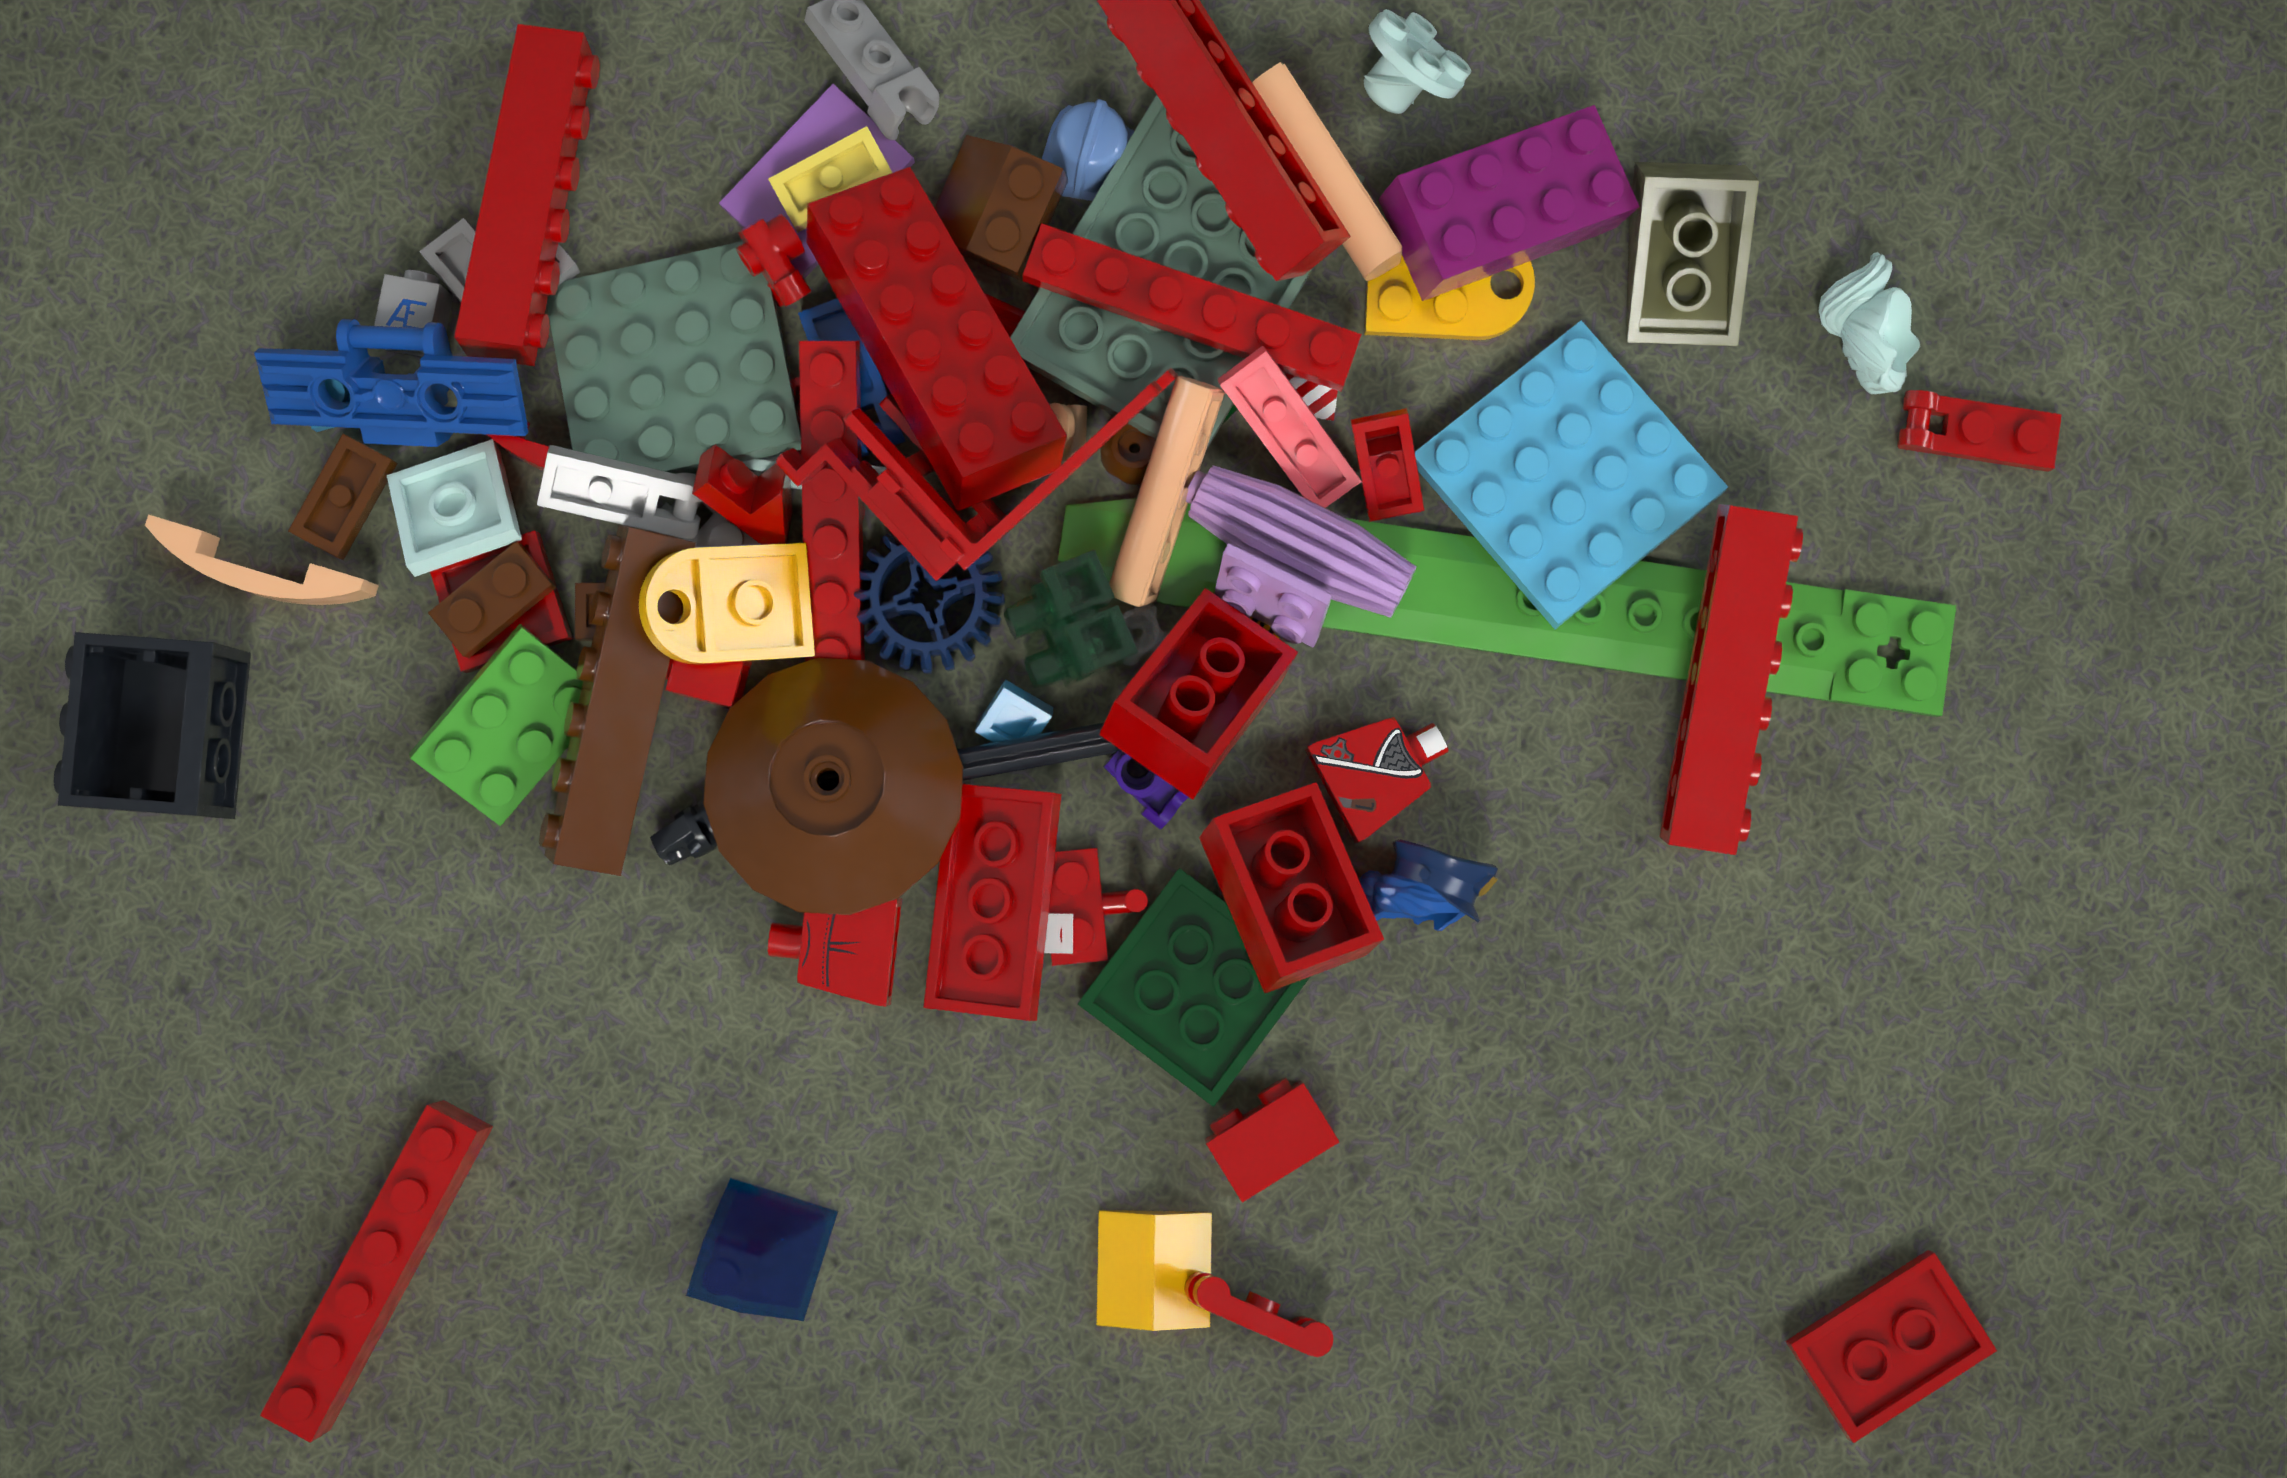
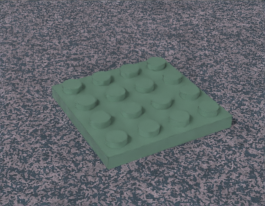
(673, 362)

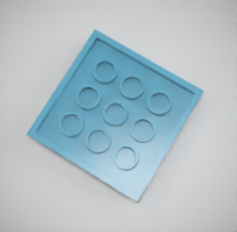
(1568, 474)

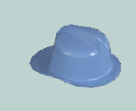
(1086, 145)

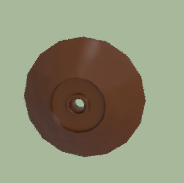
(867, 834)

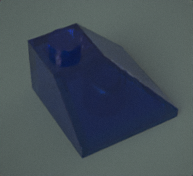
(762, 1252)

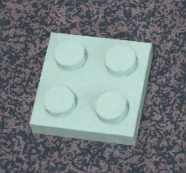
(453, 508)

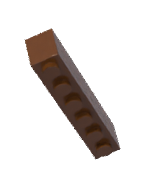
(615, 712)

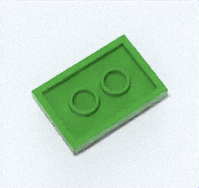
(503, 726)

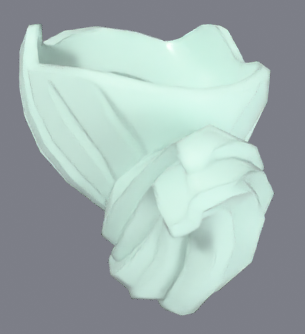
(1872, 325)

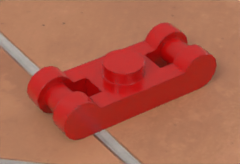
(1258, 1315)

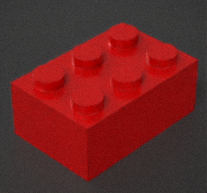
(1198, 693)
(1290, 887)

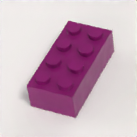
(1508, 202)

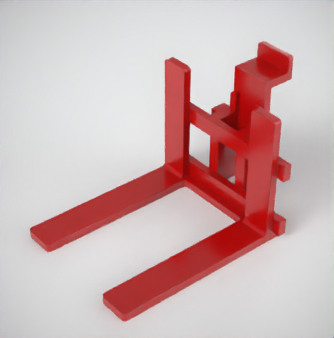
(912, 505)

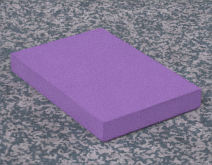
(820, 126)

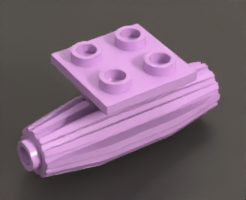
(1292, 555)

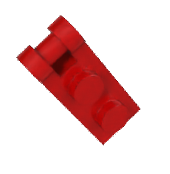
(1981, 431)

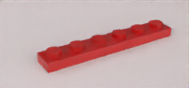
(1190, 306)
(829, 505)

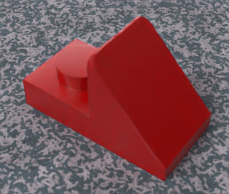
(1387, 464)
(751, 502)

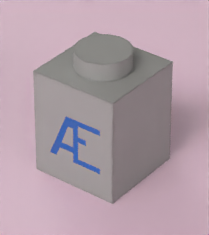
(412, 303)

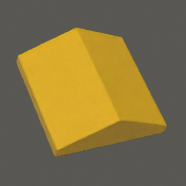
(1146, 1266)

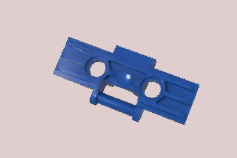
(393, 406)

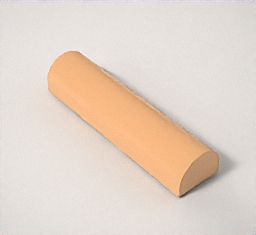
(1372, 241)
(1164, 491)

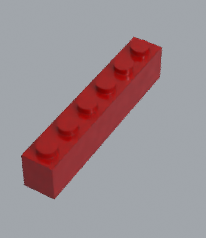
(1229, 132)
(527, 195)
(1729, 679)
(376, 1271)

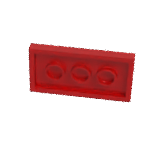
(994, 904)

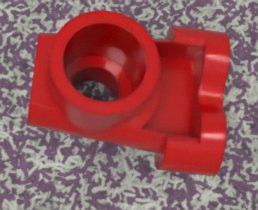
(768, 250)

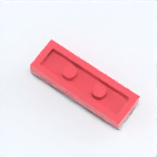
(1289, 429)

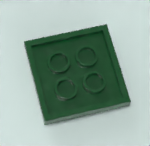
(1188, 990)

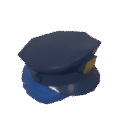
(1428, 886)

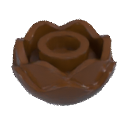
(1120, 461)

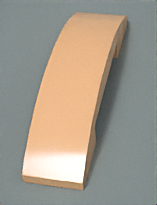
(198, 550)

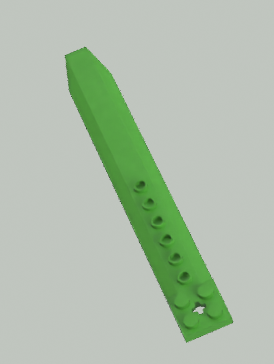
(1633, 626)

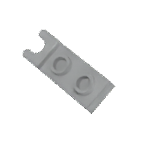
(873, 64)

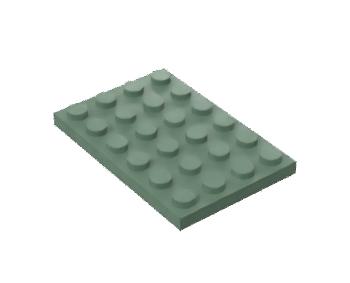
(1170, 215)

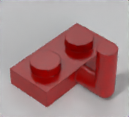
(1079, 892)

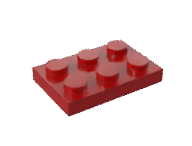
(1891, 1346)

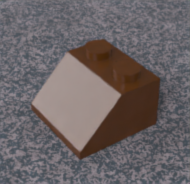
(998, 203)

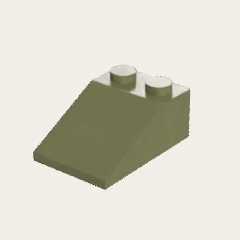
(1689, 252)

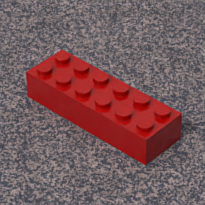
(934, 338)

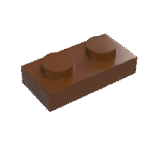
(342, 497)
(492, 599)

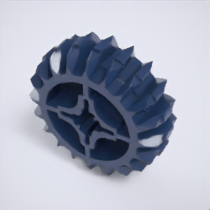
(903, 606)

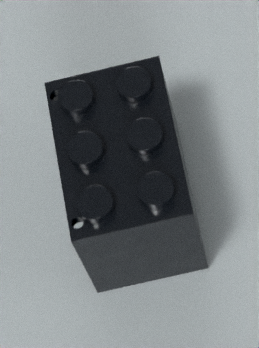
(152, 725)

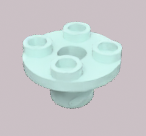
(1410, 63)

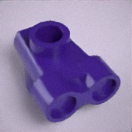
(1151, 791)

